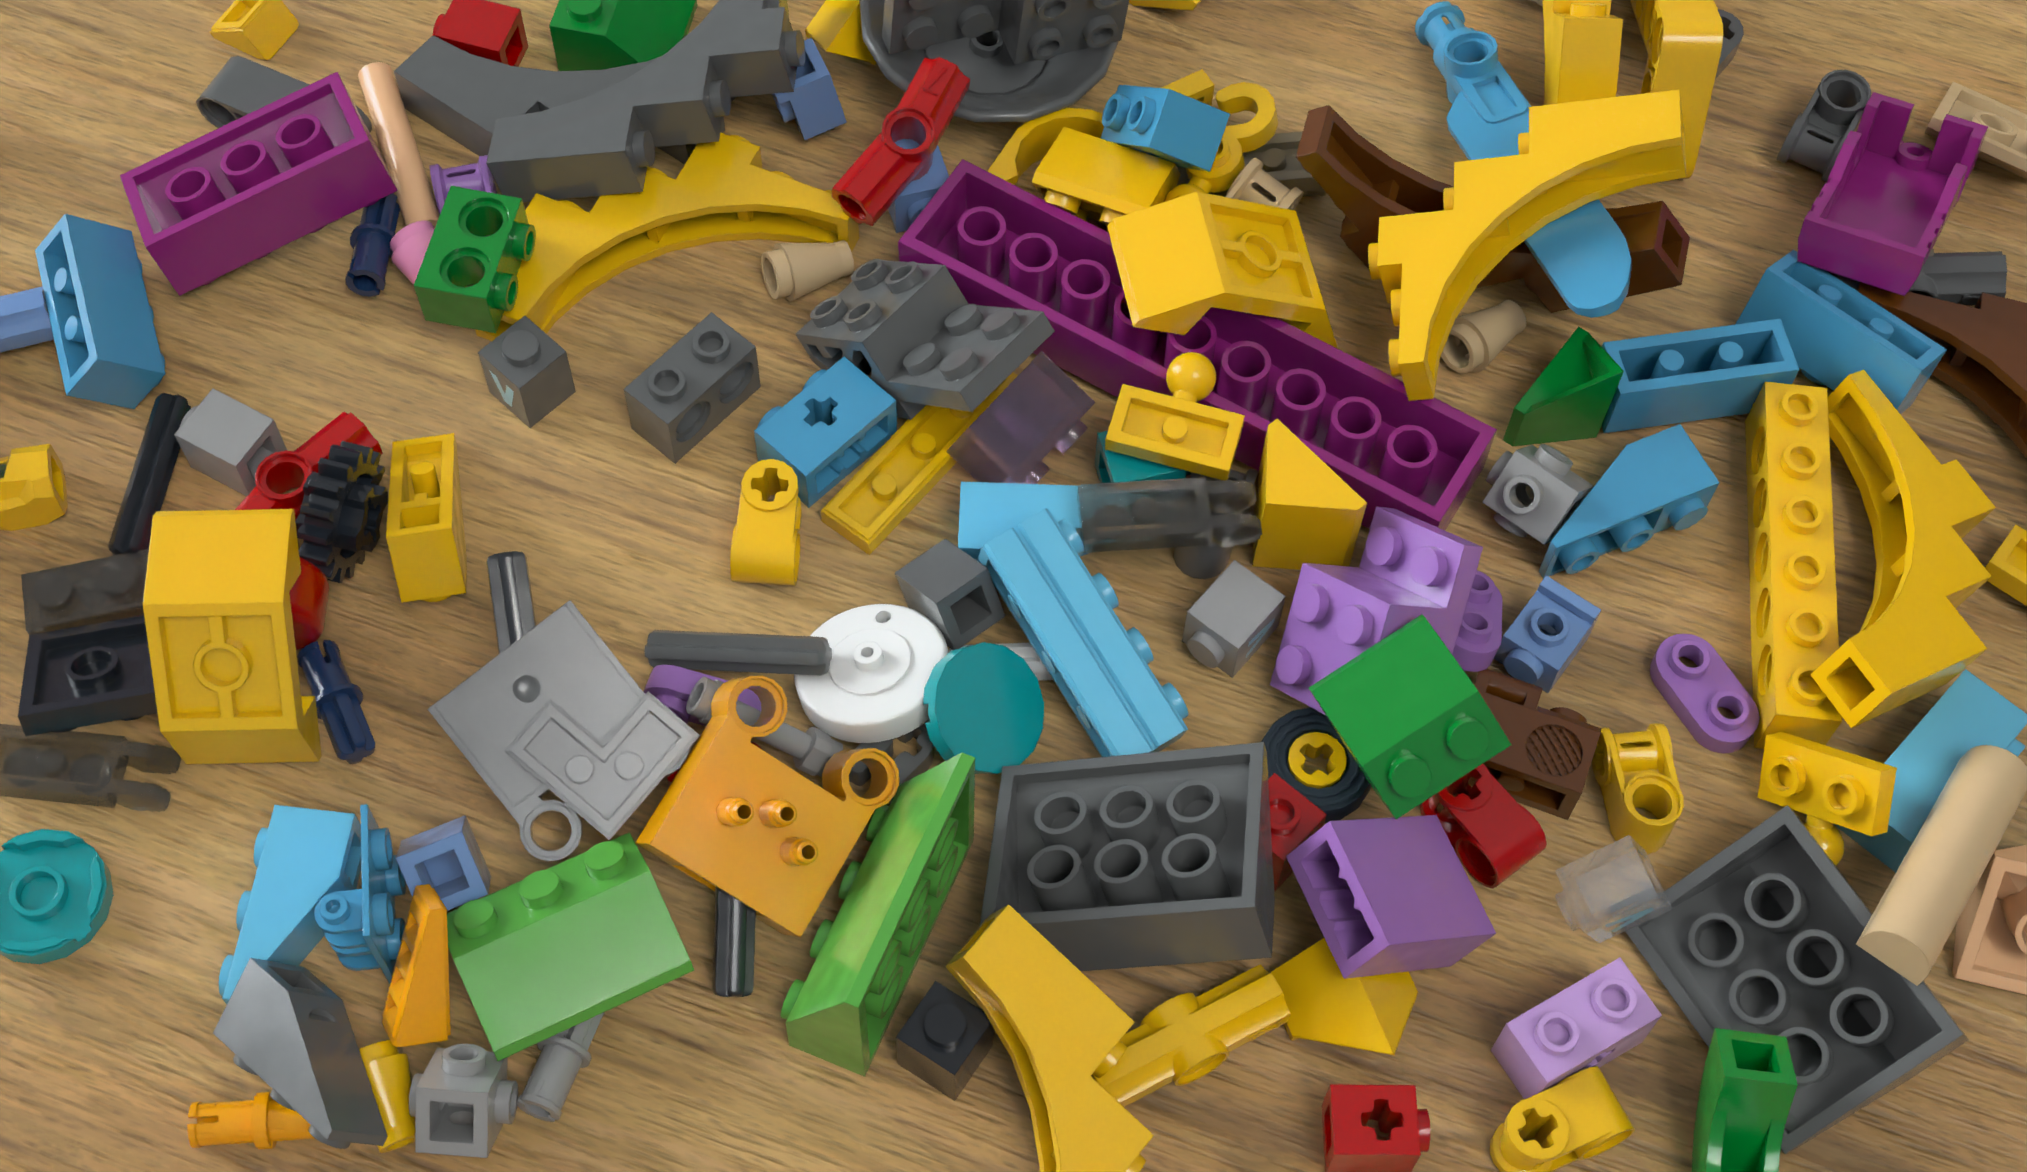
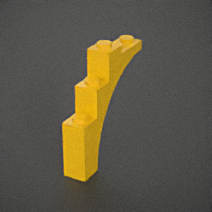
(1580, 50)
(713, 199)
(1496, 203)
(1923, 566)
(1057, 1037)

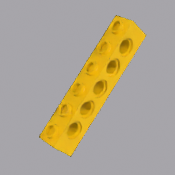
(1791, 560)

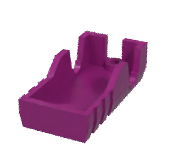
(1888, 197)

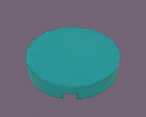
(985, 706)
(50, 895)

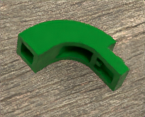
(1743, 1103)

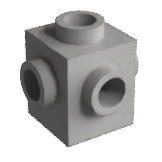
(1534, 491)
(461, 1101)

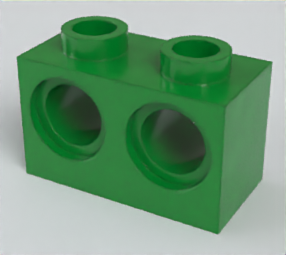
(466, 255)

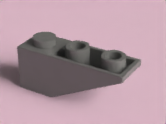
(304, 1048)

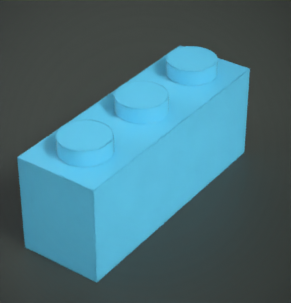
(1961, 719)

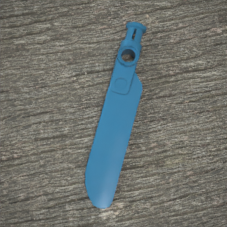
(1579, 251)

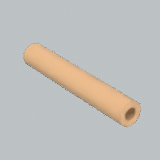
(398, 143)

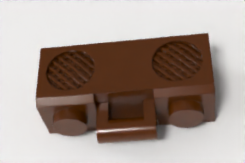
(1548, 747)

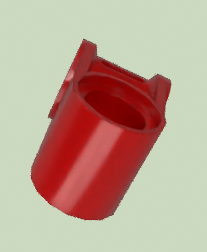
(1486, 827)

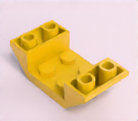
(1217, 255)
(227, 637)

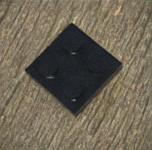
(86, 677)

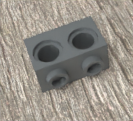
(692, 387)

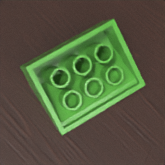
(884, 917)

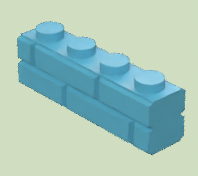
(1081, 638)

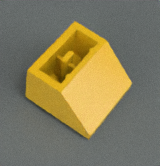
(1101, 177)

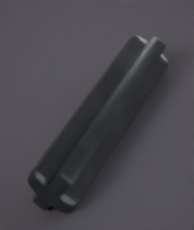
(149, 476)

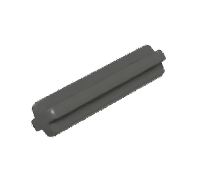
(739, 652)

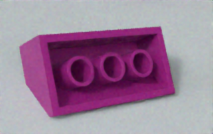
(256, 184)

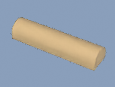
(1945, 862)

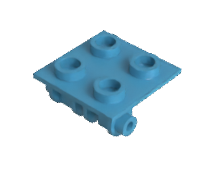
(363, 921)

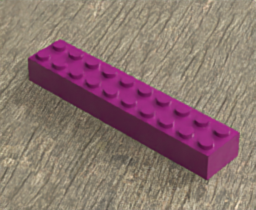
(1357, 419)

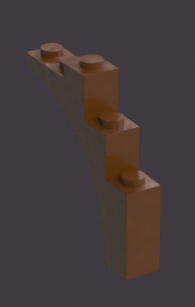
(1374, 185)
(1983, 350)

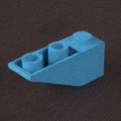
(1643, 492)

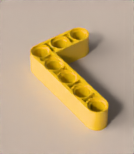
(1683, 54)

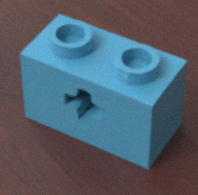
(1164, 125)
(828, 428)

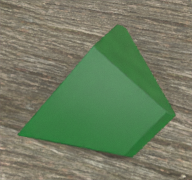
(1567, 396)

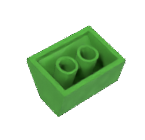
(565, 945)

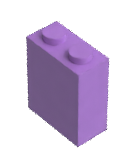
(1390, 895)

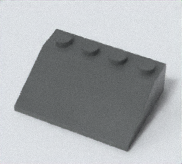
(1139, 856)
(1771, 949)

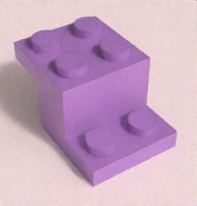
(1346, 610)

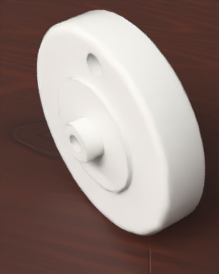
(874, 673)

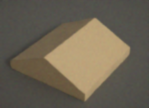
(2007, 128)

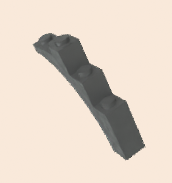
(468, 92)
(678, 99)

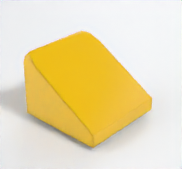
(256, 27)

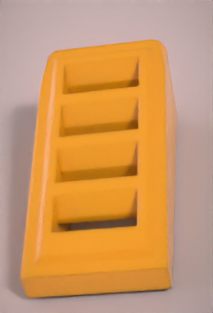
(419, 988)

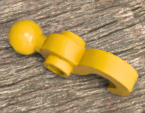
(1235, 139)

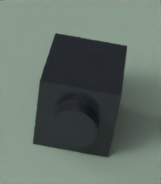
(944, 1040)

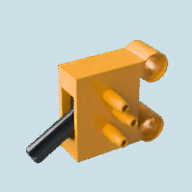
(760, 828)

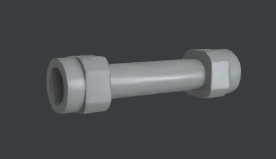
(808, 749)

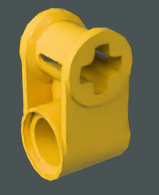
(767, 533)
(1639, 773)
(1568, 1124)

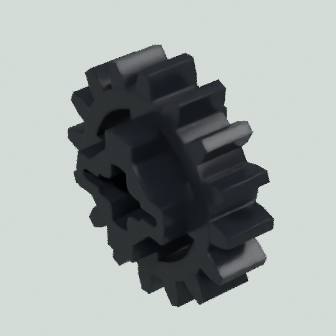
(342, 510)

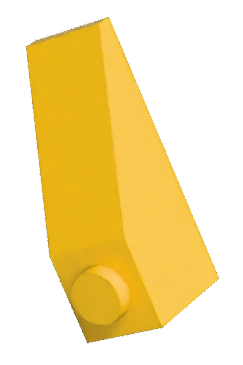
(426, 519)

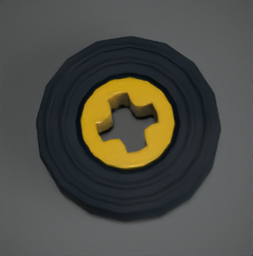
(1312, 734)

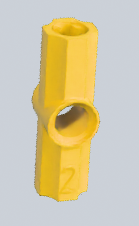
(1194, 1034)

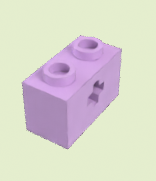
(1576, 1029)

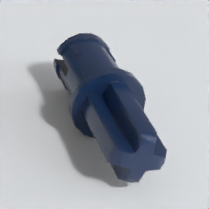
(372, 247)
(337, 701)

